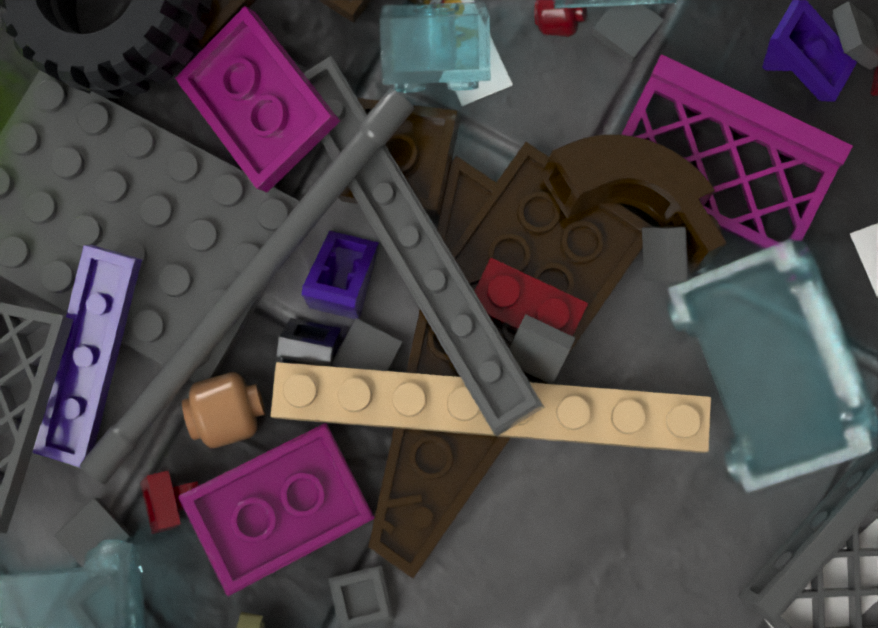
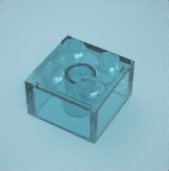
(435, 45)

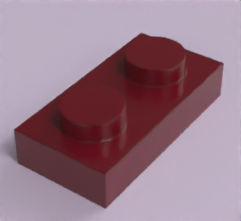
(512, 294)

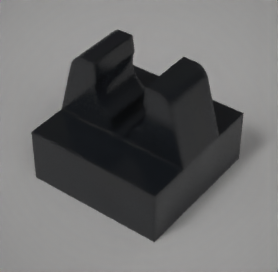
(308, 343)

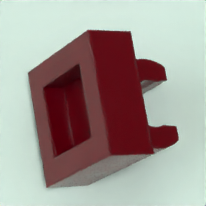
(163, 501)

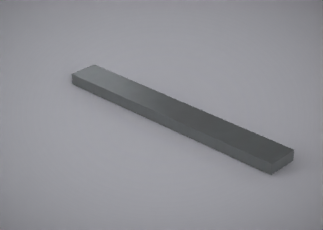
(428, 267)

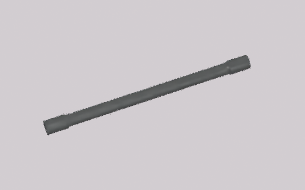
(123, 437)

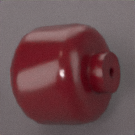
(557, 21)

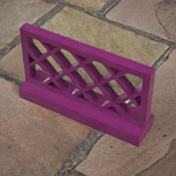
(757, 124)

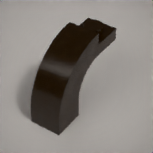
(639, 175)

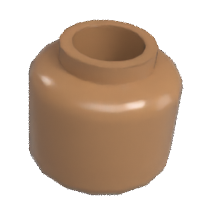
(222, 410)

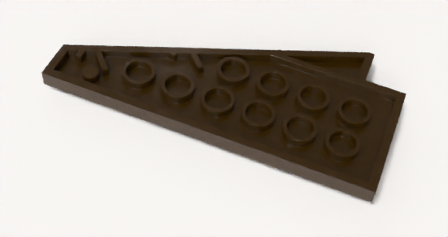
(523, 227)

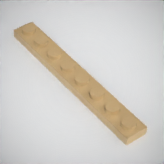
(447, 406)

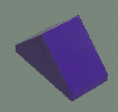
(340, 275)

